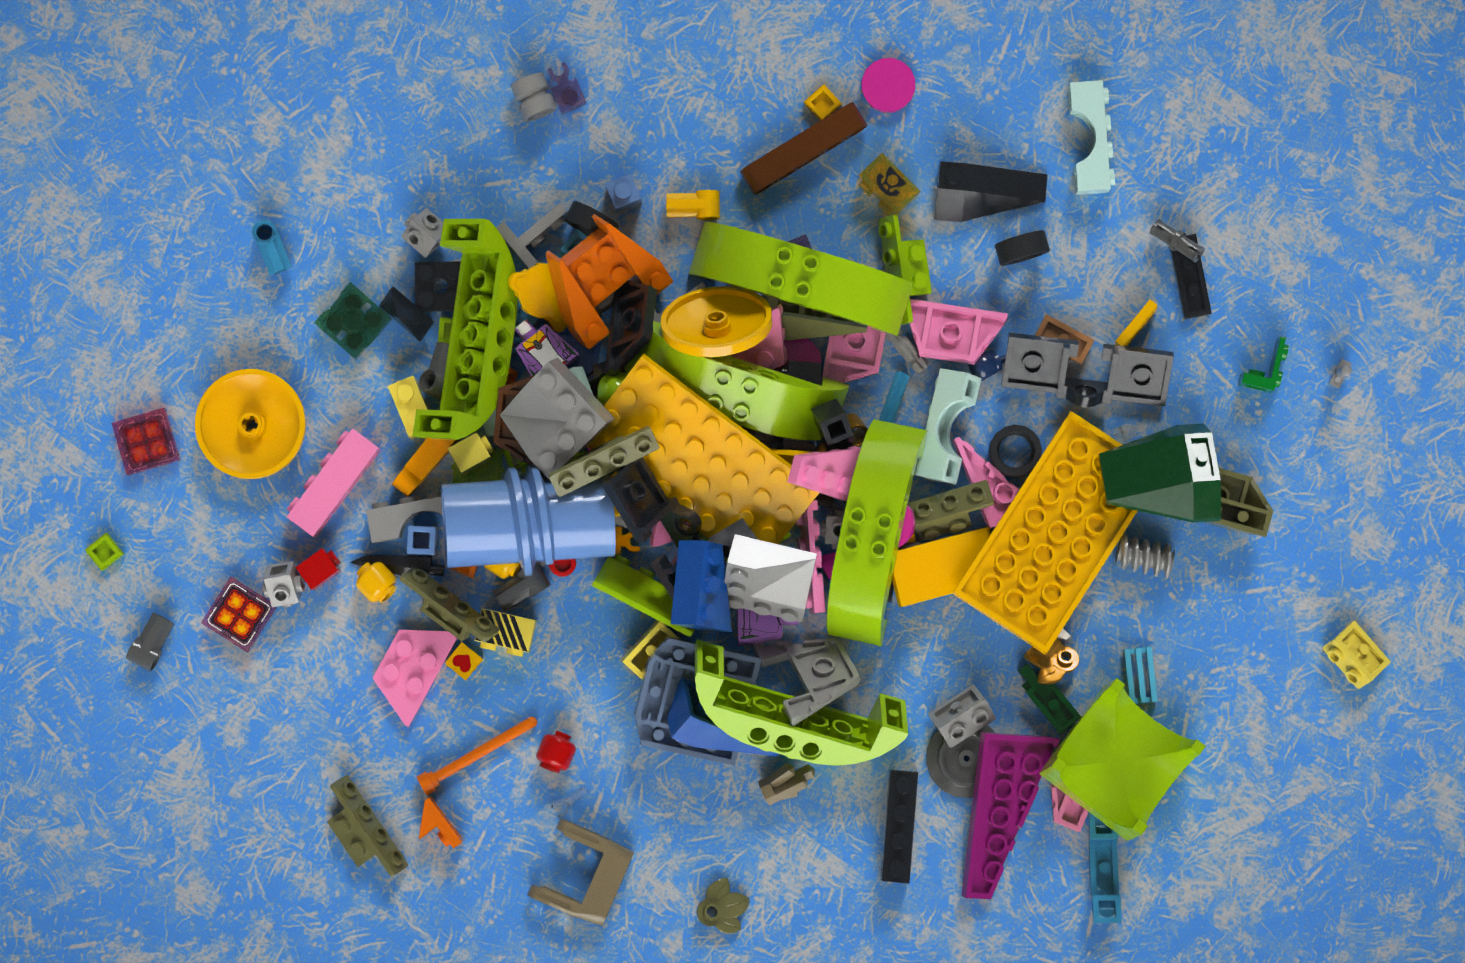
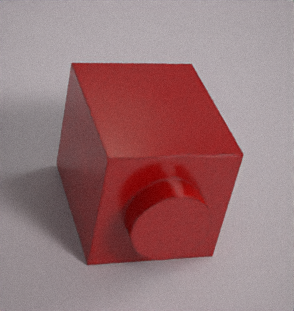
(319, 568)

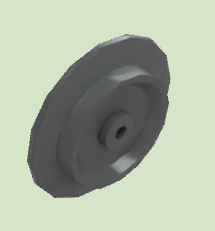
(948, 764)

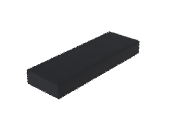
(1191, 284)

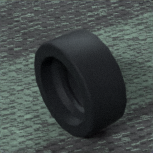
(580, 218)
(1022, 247)
(1029, 435)

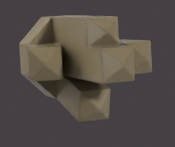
(785, 783)

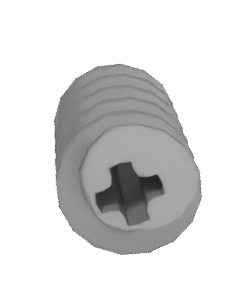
(1145, 556)

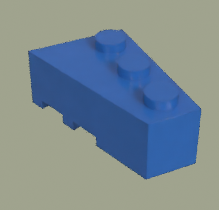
(700, 588)

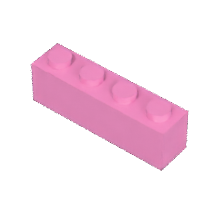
(333, 483)

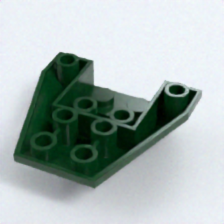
(1166, 474)

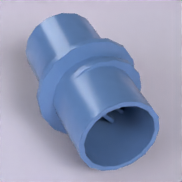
(525, 522)

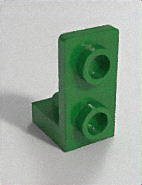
(1256, 380)

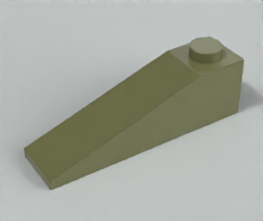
(809, 323)

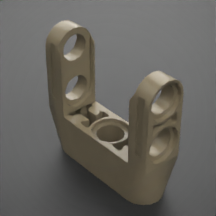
(604, 882)

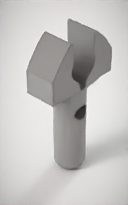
(1343, 370)

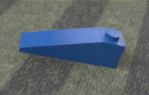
(693, 727)

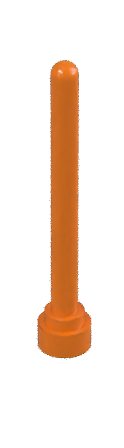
(431, 780)

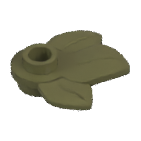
(726, 906)

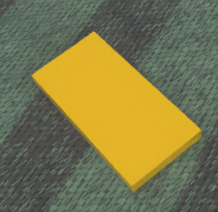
(935, 566)

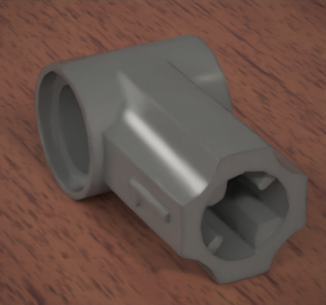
(433, 378)
(521, 587)
(147, 648)

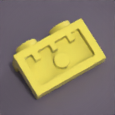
(1356, 655)

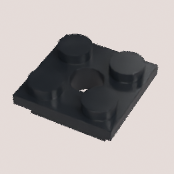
(426, 275)

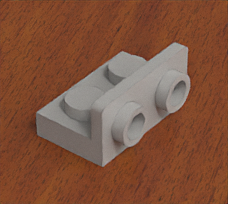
(962, 716)

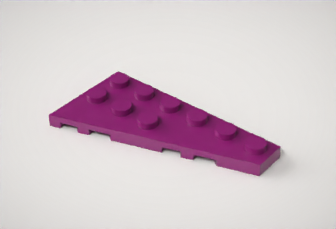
(1001, 801)

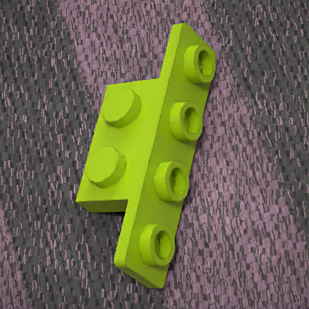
(904, 260)

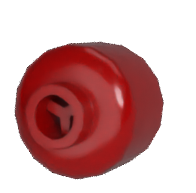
(556, 752)

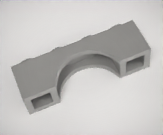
(388, 522)

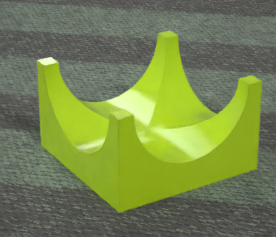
(1119, 761)

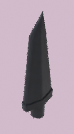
(401, 563)

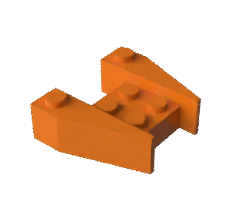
(594, 272)

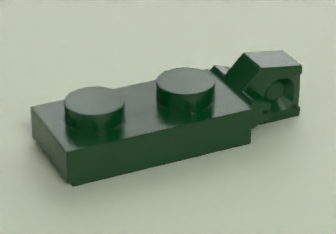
(1049, 700)

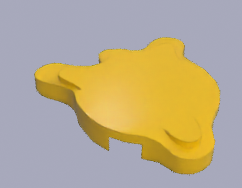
(537, 294)

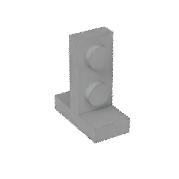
(533, 236)

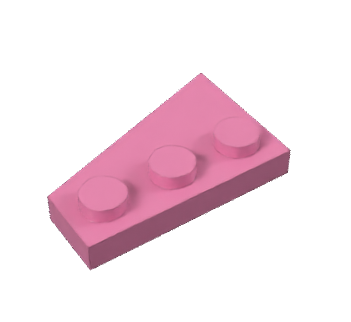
(825, 471)

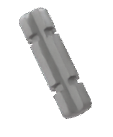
(908, 352)

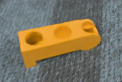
(422, 464)

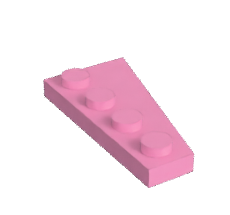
(809, 534)

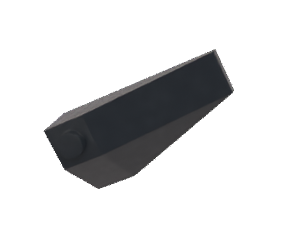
(979, 191)

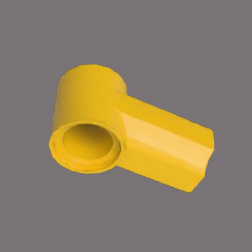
(701, 204)

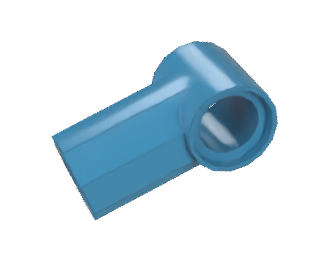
(272, 250)

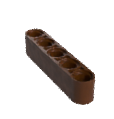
(803, 148)

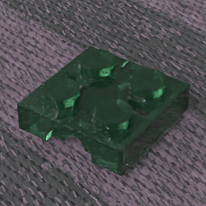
(348, 316)

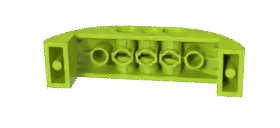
(801, 276)
(479, 332)
(746, 391)
(872, 531)
(823, 738)

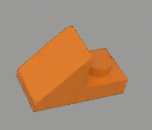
(434, 817)

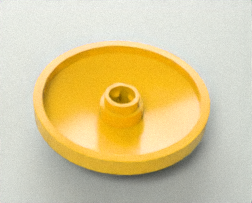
(716, 321)
(225, 416)

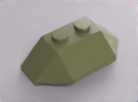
(1243, 505)

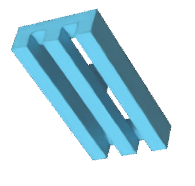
(1151, 674)

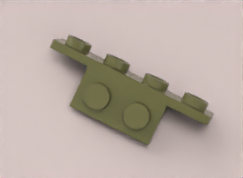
(603, 460)
(949, 510)
(447, 608)
(361, 831)

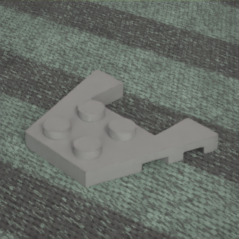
(821, 668)

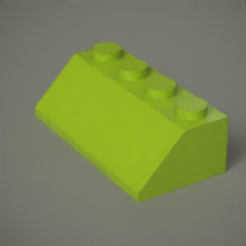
(637, 590)

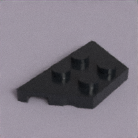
(630, 324)

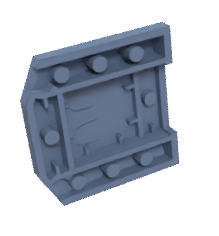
(663, 671)

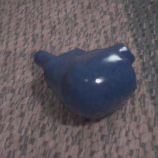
(987, 365)

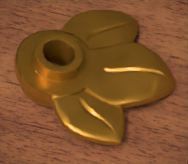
(1052, 664)

